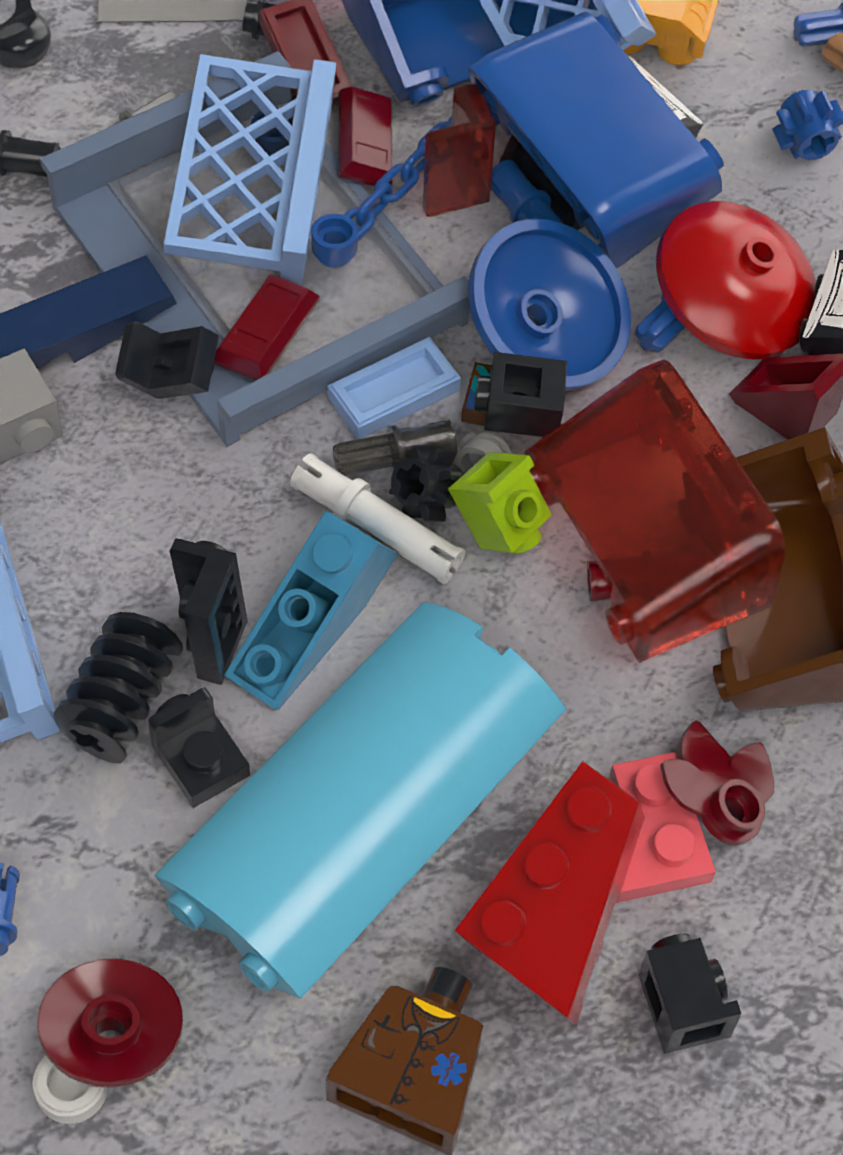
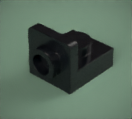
(196, 747)

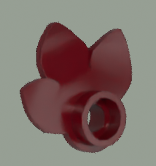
(720, 787)

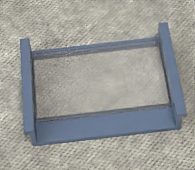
(117, 205)

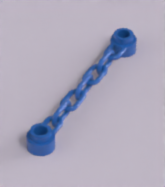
(337, 235)

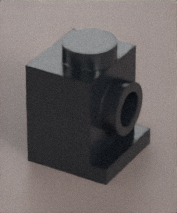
(522, 394)
(686, 994)

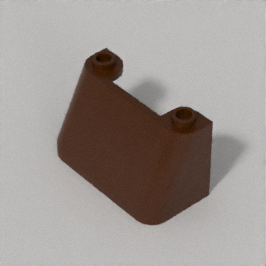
(796, 646)

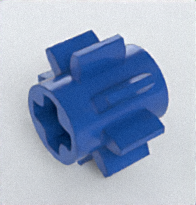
(809, 124)

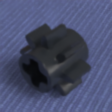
(424, 482)

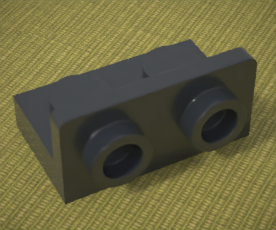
(209, 604)

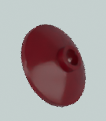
(110, 997)

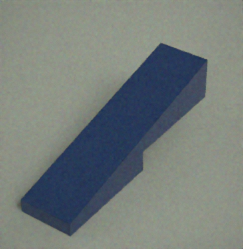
(85, 313)

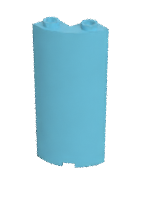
(359, 798)

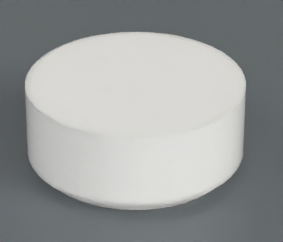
(64, 1097)

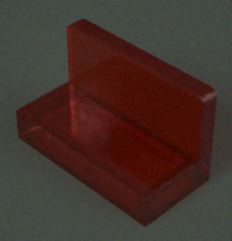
(460, 156)

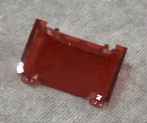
(662, 512)

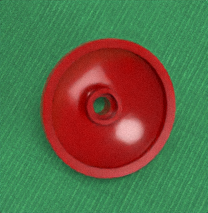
(735, 279)

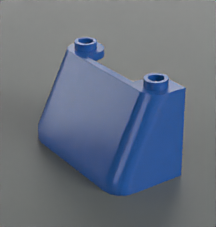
(433, 42)
(598, 132)

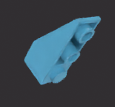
(310, 609)

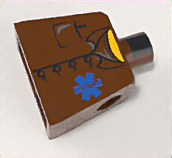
(412, 1062)

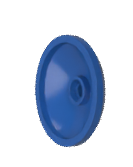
(564, 286)

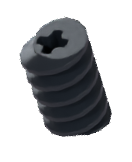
(112, 684)

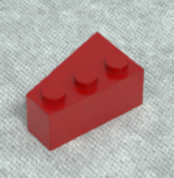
(558, 890)

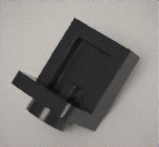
(168, 361)

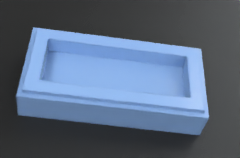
(393, 388)

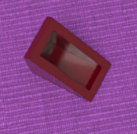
(793, 392)

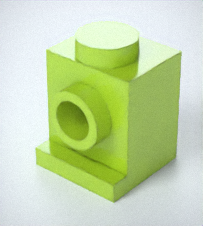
(502, 503)

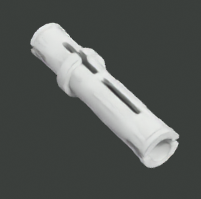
(377, 518)

